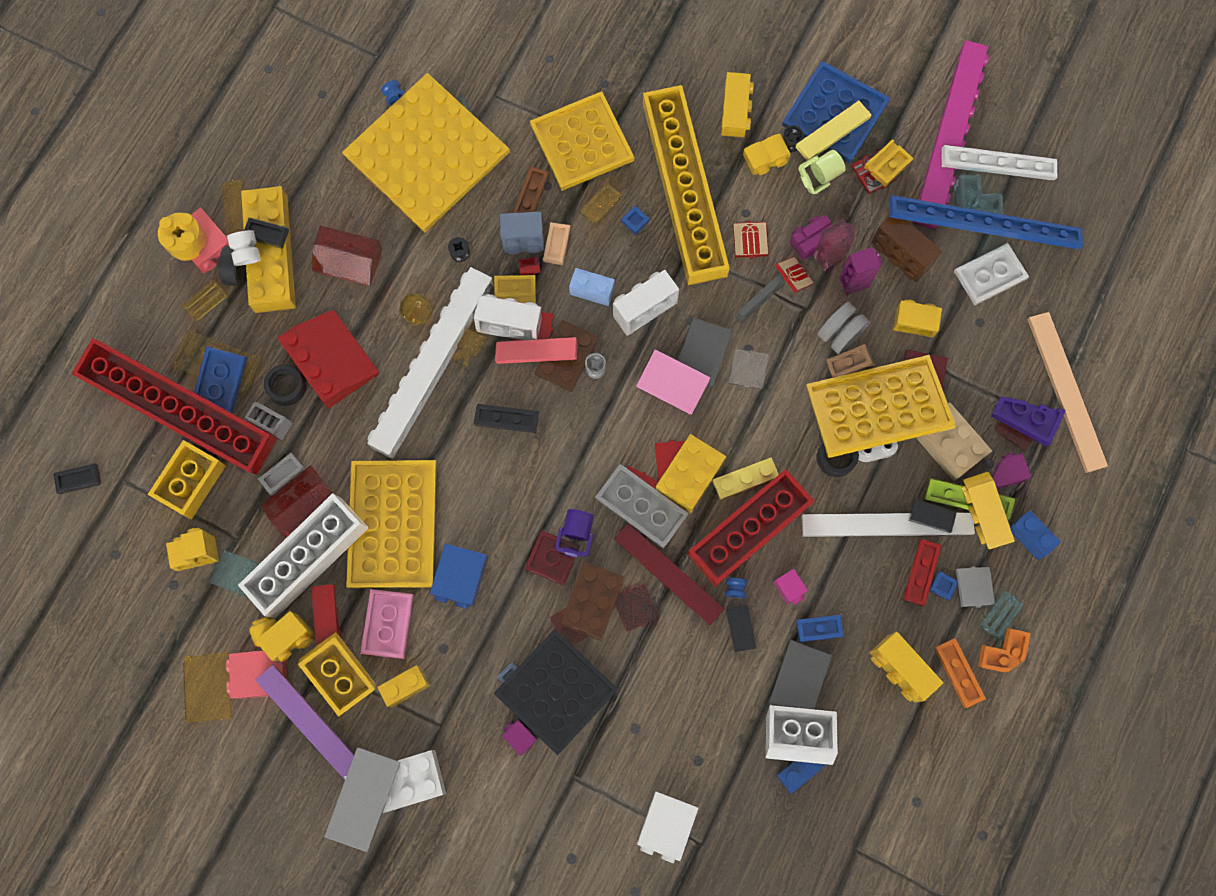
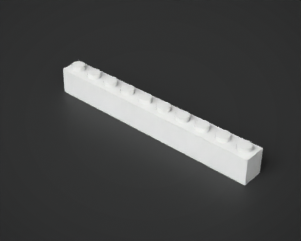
(429, 365)

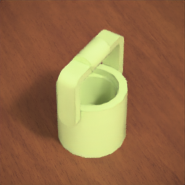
(824, 170)

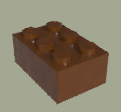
(905, 247)
(592, 601)

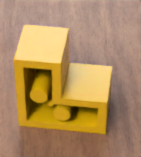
(192, 550)
(286, 635)

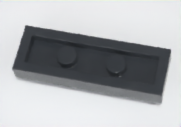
(506, 418)

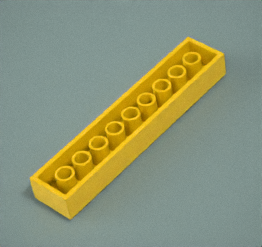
(685, 185)

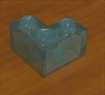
(969, 195)

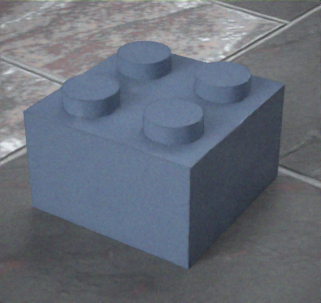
(522, 232)

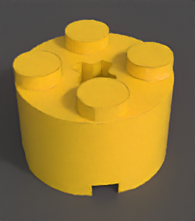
(181, 236)

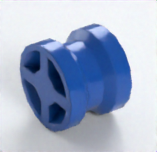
(392, 91)
(736, 588)

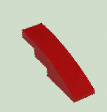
(325, 612)

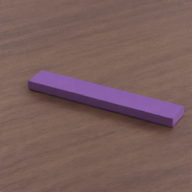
(306, 719)

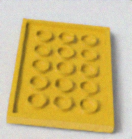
(880, 406)
(400, 511)

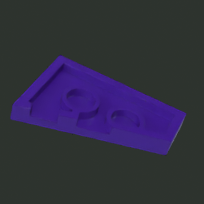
(1032, 420)

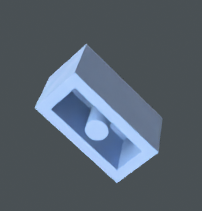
(592, 287)

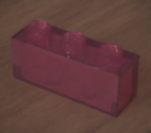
(834, 244)

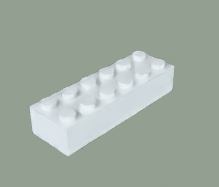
(303, 556)

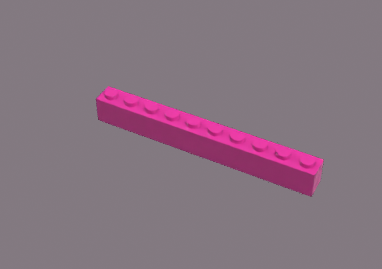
(954, 122)

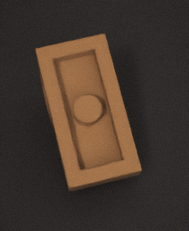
(851, 361)

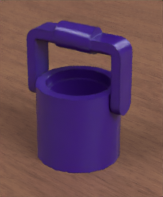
(576, 527)

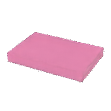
(673, 382)
(387, 624)

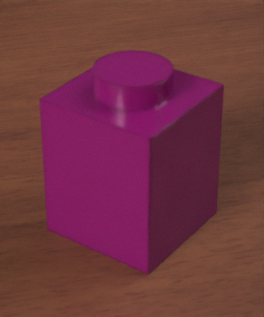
(518, 737)

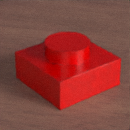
(529, 266)

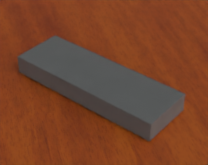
(758, 300)

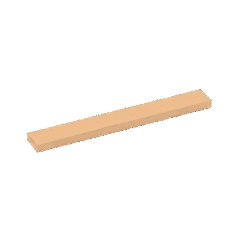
(1067, 392)

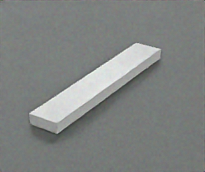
(999, 162)

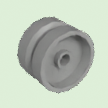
(843, 328)

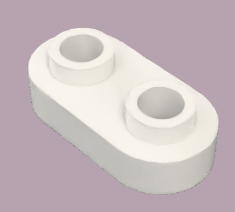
(878, 452)

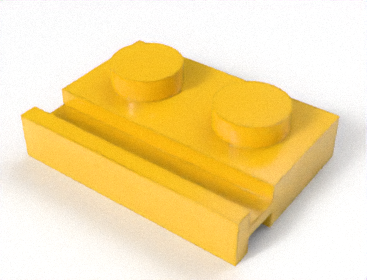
(888, 163)
(520, 288)

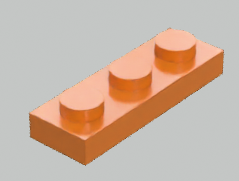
(959, 673)

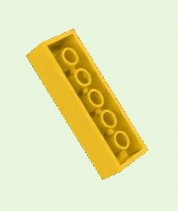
(272, 278)

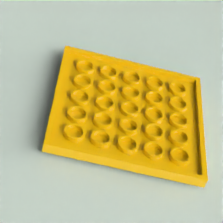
(426, 152)

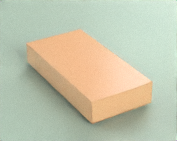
(556, 243)

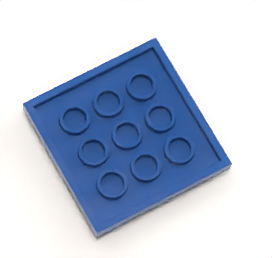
(827, 96)

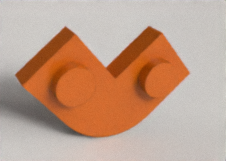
(1009, 657)

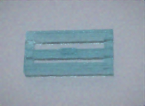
(1012, 600)

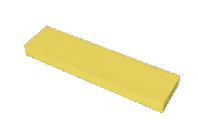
(833, 130)

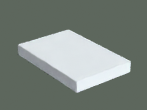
(991, 274)

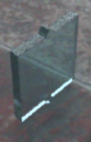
(231, 571)

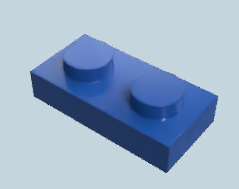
(819, 628)
(797, 774)

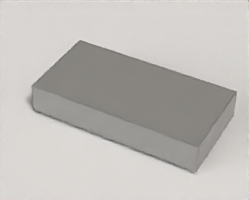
(281, 474)

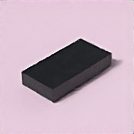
(267, 232)
(77, 479)
(932, 516)
(740, 628)

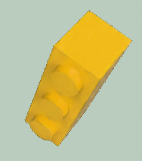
(736, 104)

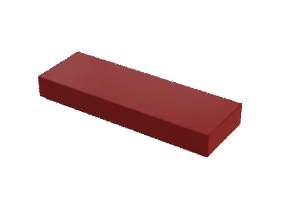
(922, 572)

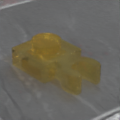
(469, 344)

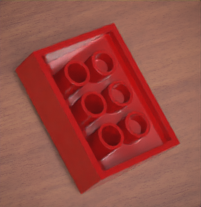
(328, 357)

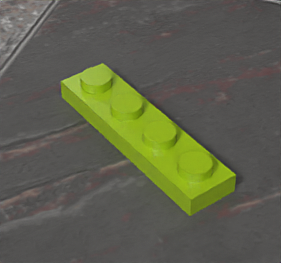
(952, 495)

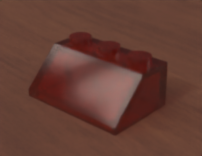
(345, 255)
(296, 501)

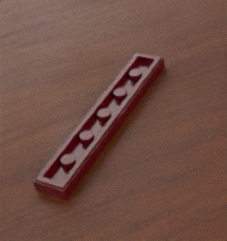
(669, 574)

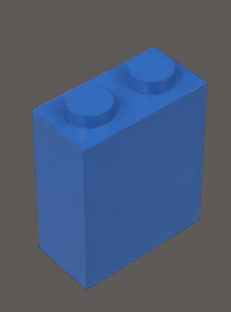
(458, 576)

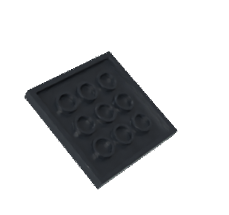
(555, 692)

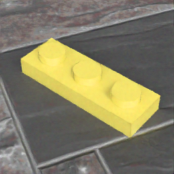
(745, 478)

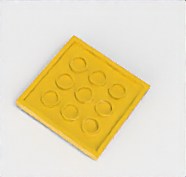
(582, 141)

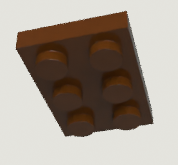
(567, 372)

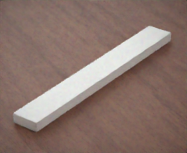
(877, 525)

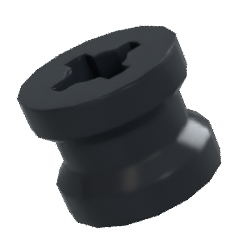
(460, 254)

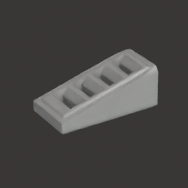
(278, 428)

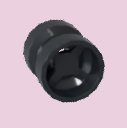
(794, 134)

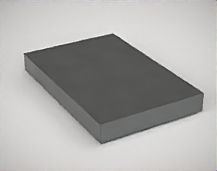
(705, 348)
(800, 677)

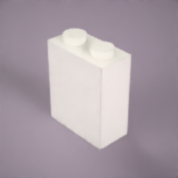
(667, 827)

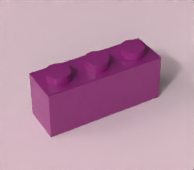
(860, 270)

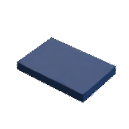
(220, 377)

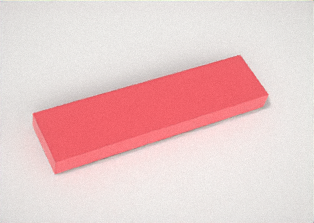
(536, 350)

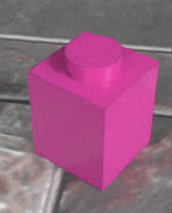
(791, 587)

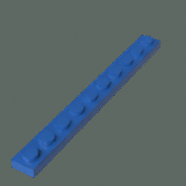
(985, 222)

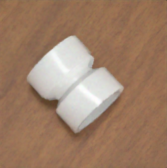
(243, 247)

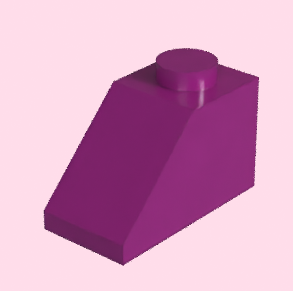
(1010, 471)

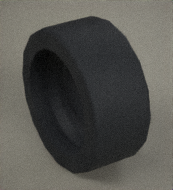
(228, 273)
(277, 371)
(836, 472)

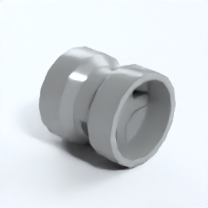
(593, 362)

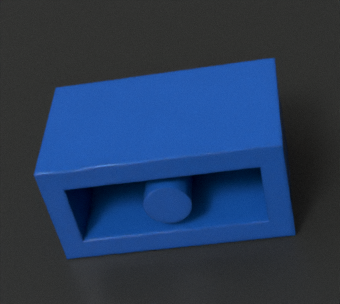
(1034, 535)

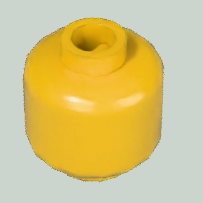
(259, 627)

